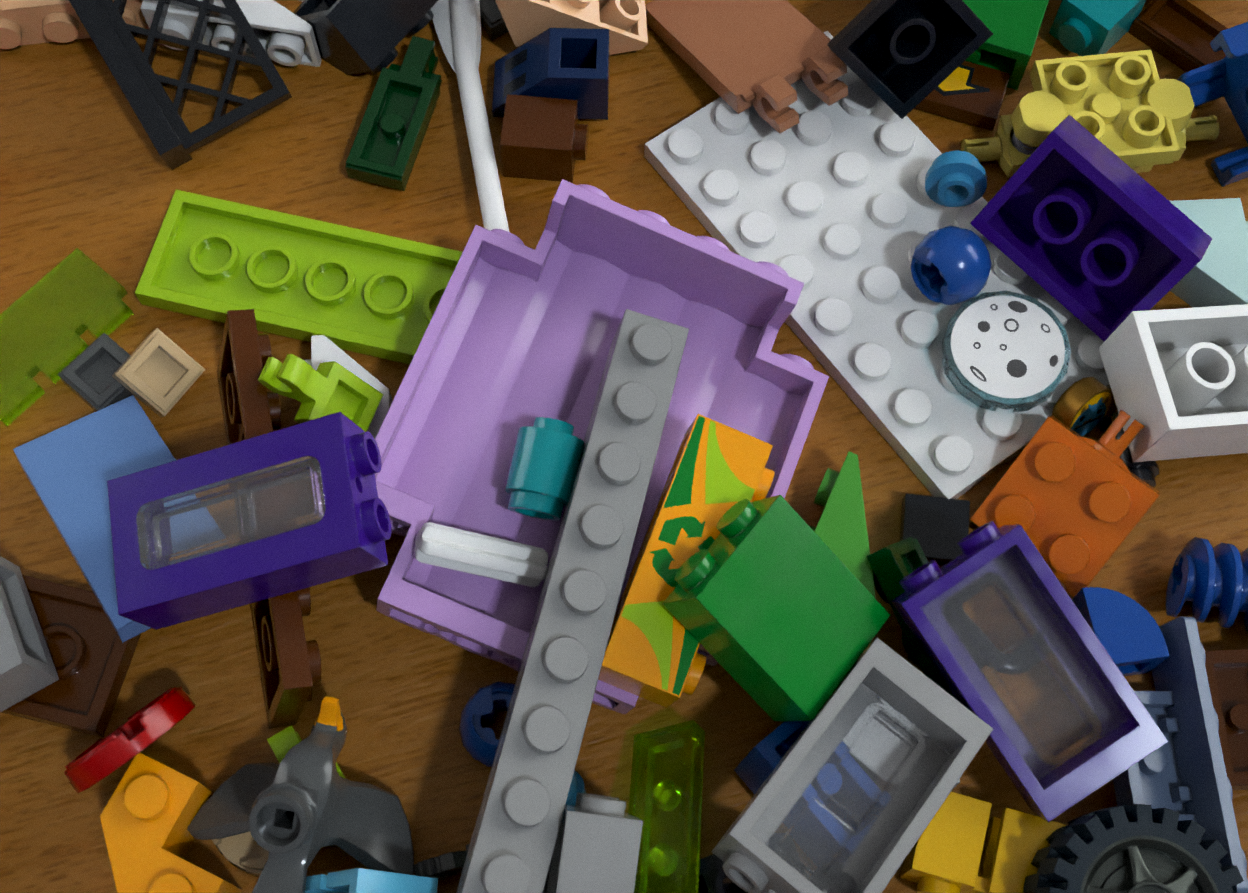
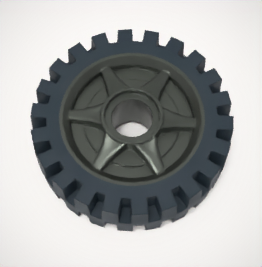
(1131, 853)

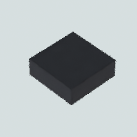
(935, 524)

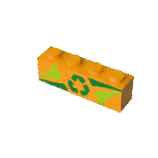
(711, 473)

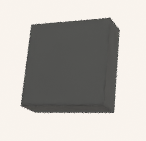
(92, 373)

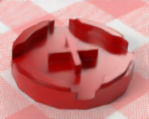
(129, 738)

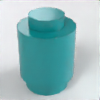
(543, 468)

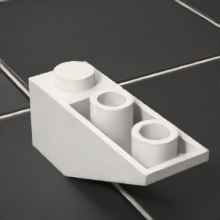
(280, 31)

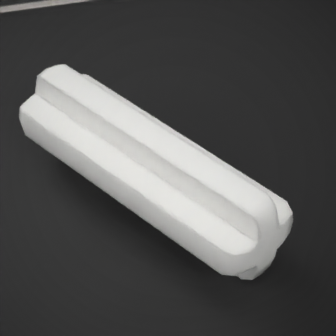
(480, 554)

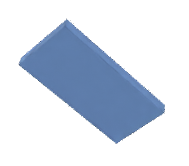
(71, 478)

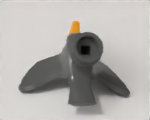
(306, 807)

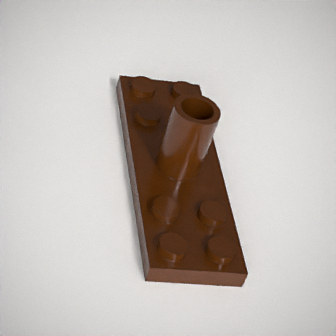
(285, 657)

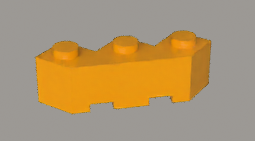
(149, 832)

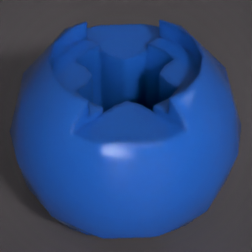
(951, 265)
(481, 711)

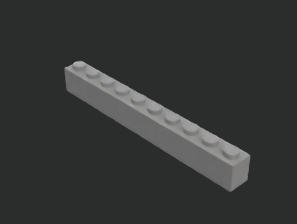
(574, 613)

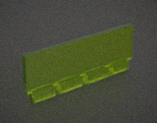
(45, 326)

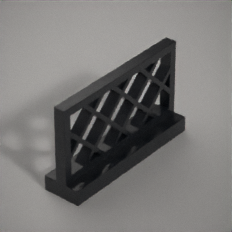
(146, 89)

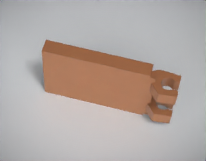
(751, 52)

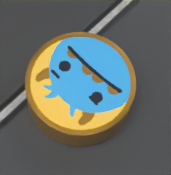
(1083, 405)

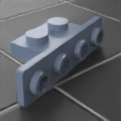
(1190, 768)

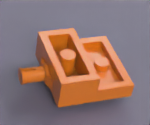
(1072, 498)

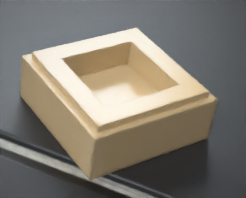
(158, 372)

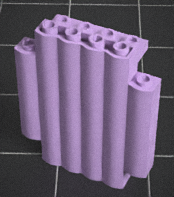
(530, 340)

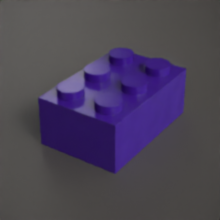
(1091, 230)

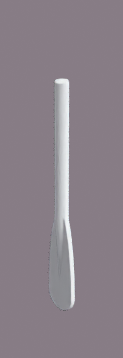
(460, 38)

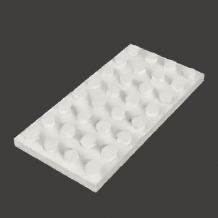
(843, 213)

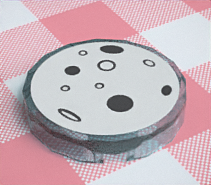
(1005, 351)

